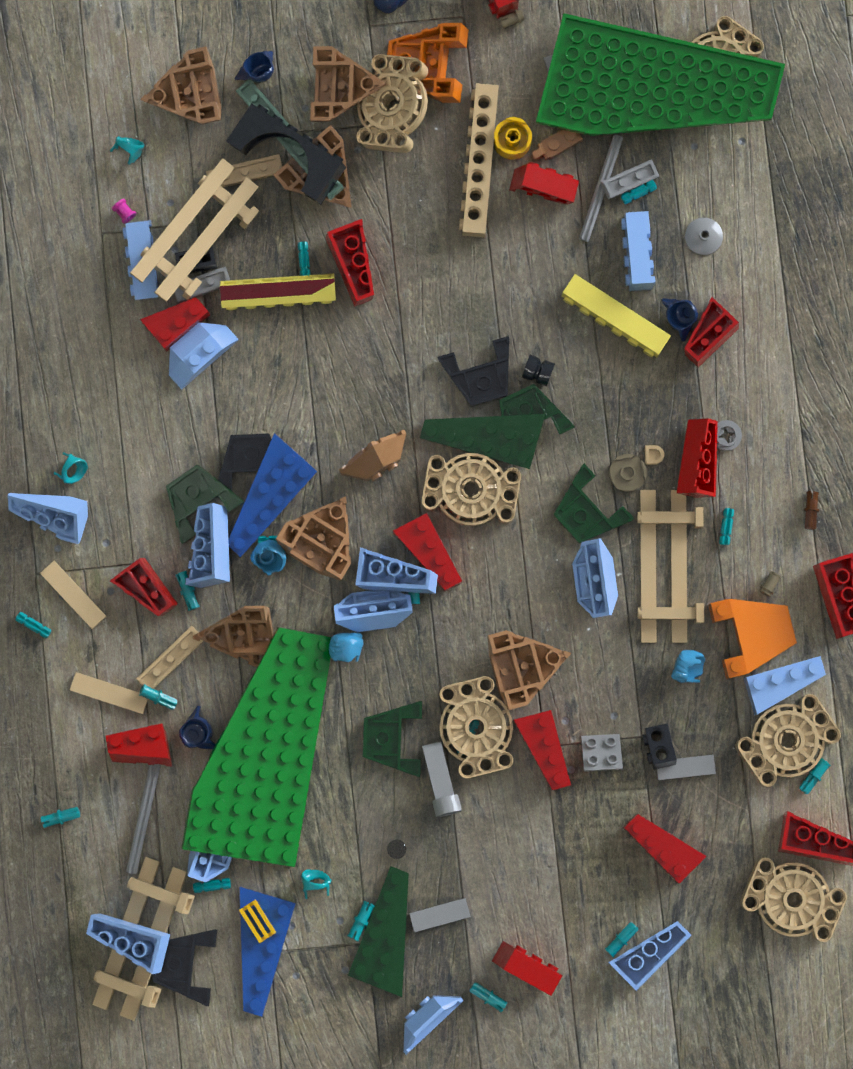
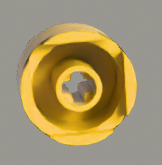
(512, 149)

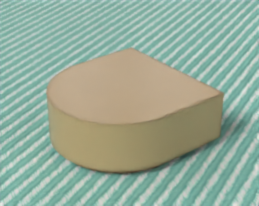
(653, 454)

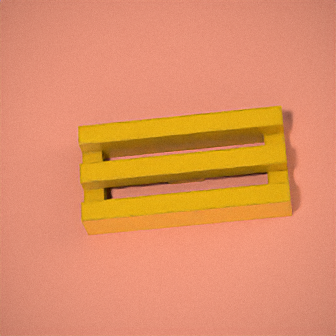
(266, 935)

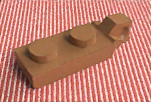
(556, 144)

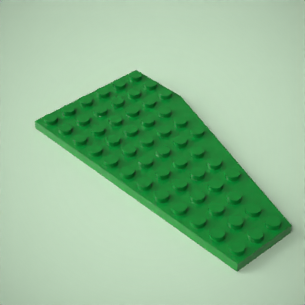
(639, 81)
(261, 766)

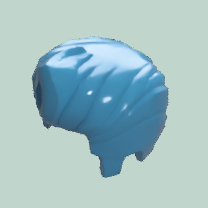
(269, 557)
(346, 646)
(688, 666)

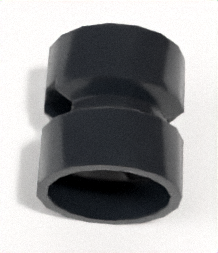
(538, 370)

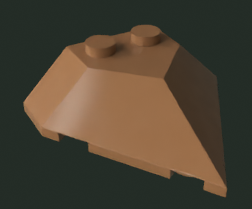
(338, 84)
(189, 88)
(293, 176)
(376, 458)
(320, 539)
(241, 634)
(522, 666)

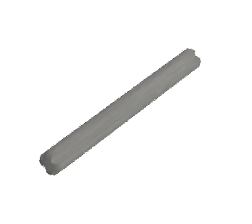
(599, 191)
(143, 818)

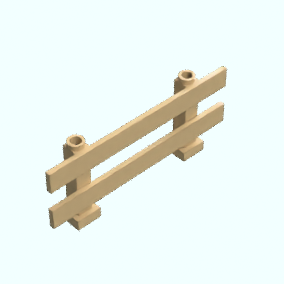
(232, 205)
(678, 612)
(169, 899)

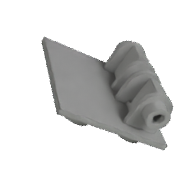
(601, 752)

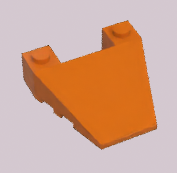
(432, 49)
(761, 632)

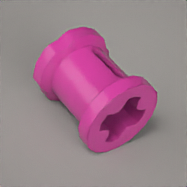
(124, 211)

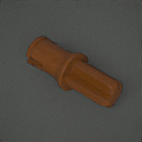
(811, 510)

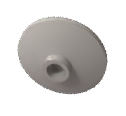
(702, 245)

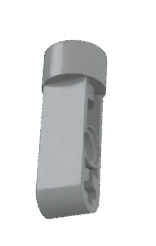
(445, 801)

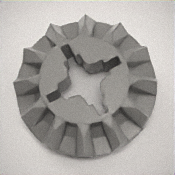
(734, 440)

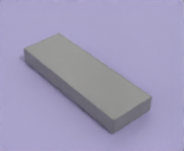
(629, 179)
(209, 284)
(688, 767)
(439, 915)

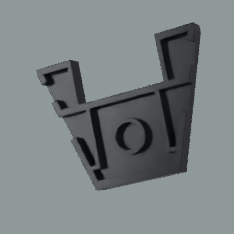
(484, 381)
(243, 455)
(179, 962)

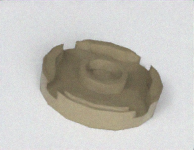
(627, 473)

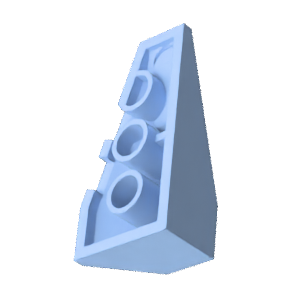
(59, 514)

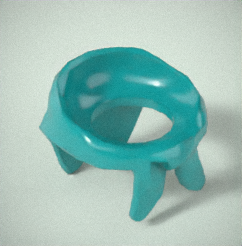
(130, 145)
(80, 471)
(309, 875)

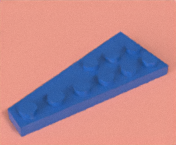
(275, 485)
(262, 958)

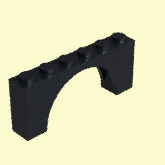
(259, 126)

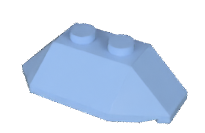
(198, 351)
(595, 578)
(372, 610)
(206, 866)
(427, 1017)

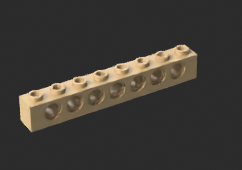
(489, 94)

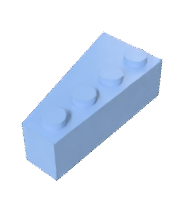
(138, 239)
(638, 251)
(210, 547)
(391, 574)
(777, 684)
(138, 943)
(646, 958)

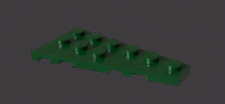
(497, 437)
(383, 943)

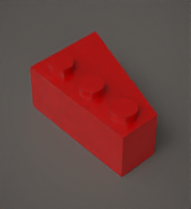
(545, 183)
(175, 321)
(711, 332)
(146, 587)
(140, 746)
(527, 967)

